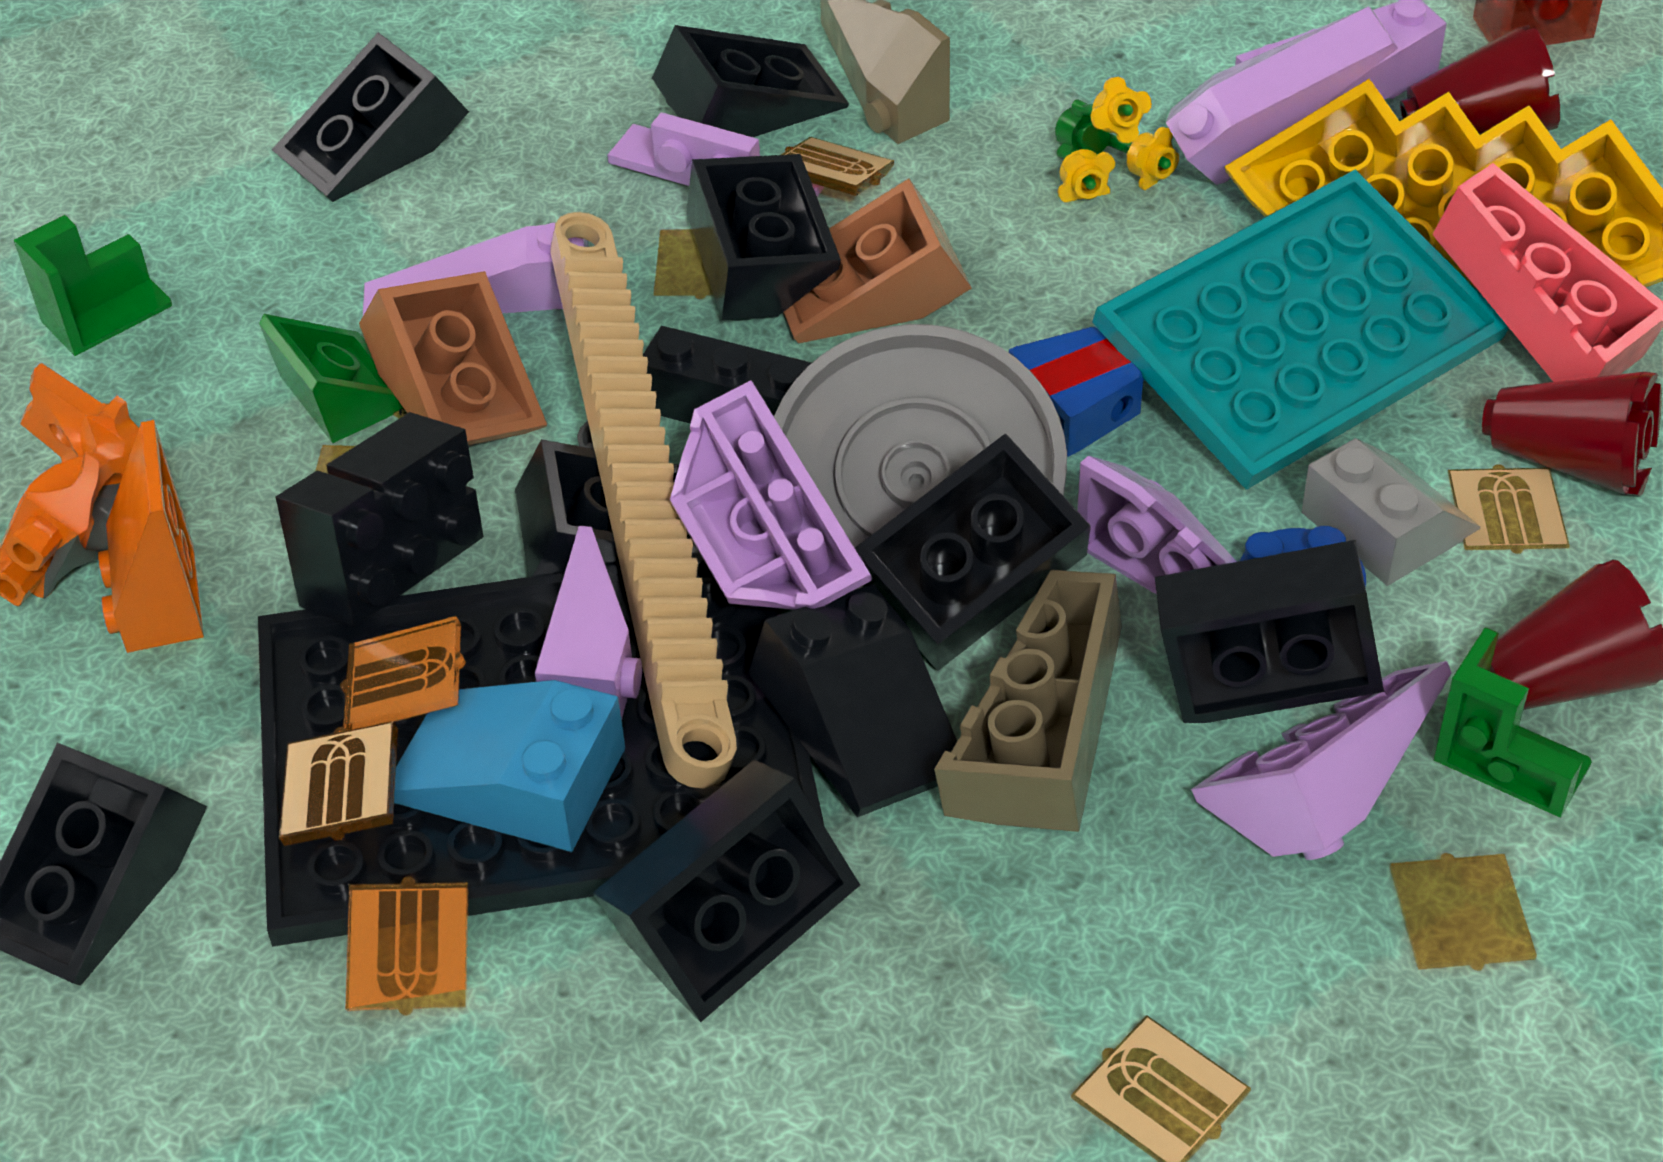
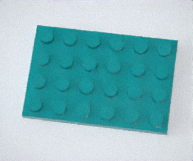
(1299, 327)

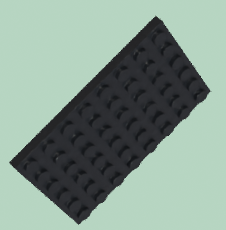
(501, 641)

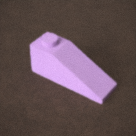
(587, 630)

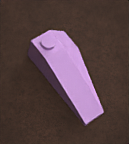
(1274, 91)

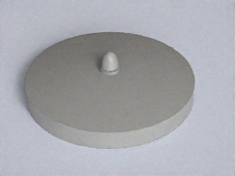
(907, 410)

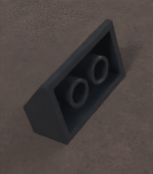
(759, 233)
(699, 368)
(1269, 633)
(728, 888)

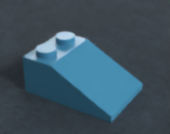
(516, 759)

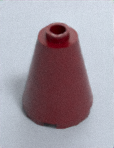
(1494, 82)
(1581, 427)
(1584, 641)

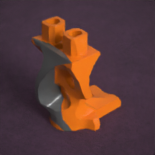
(67, 506)

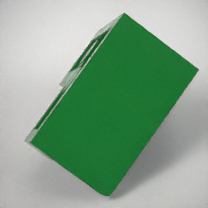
(91, 294)
(1486, 743)

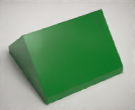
(329, 374)

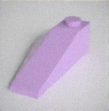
(514, 262)
(1141, 525)
(1328, 771)

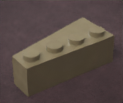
(1038, 727)

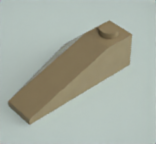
(893, 64)

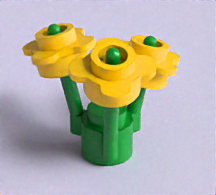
(1088, 130)

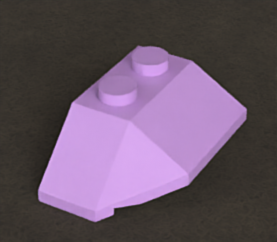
(759, 510)

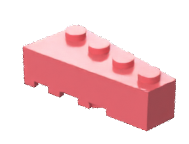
(1547, 280)

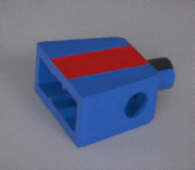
(1087, 382)

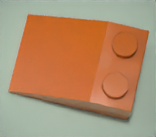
(149, 554)

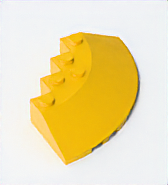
(1423, 159)

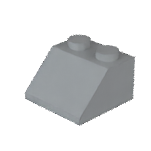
(1384, 508)

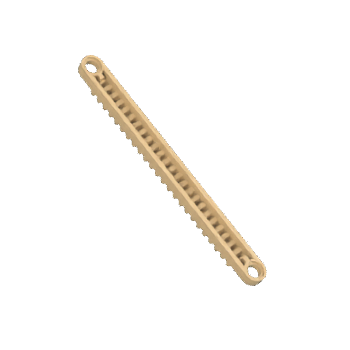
(637, 487)

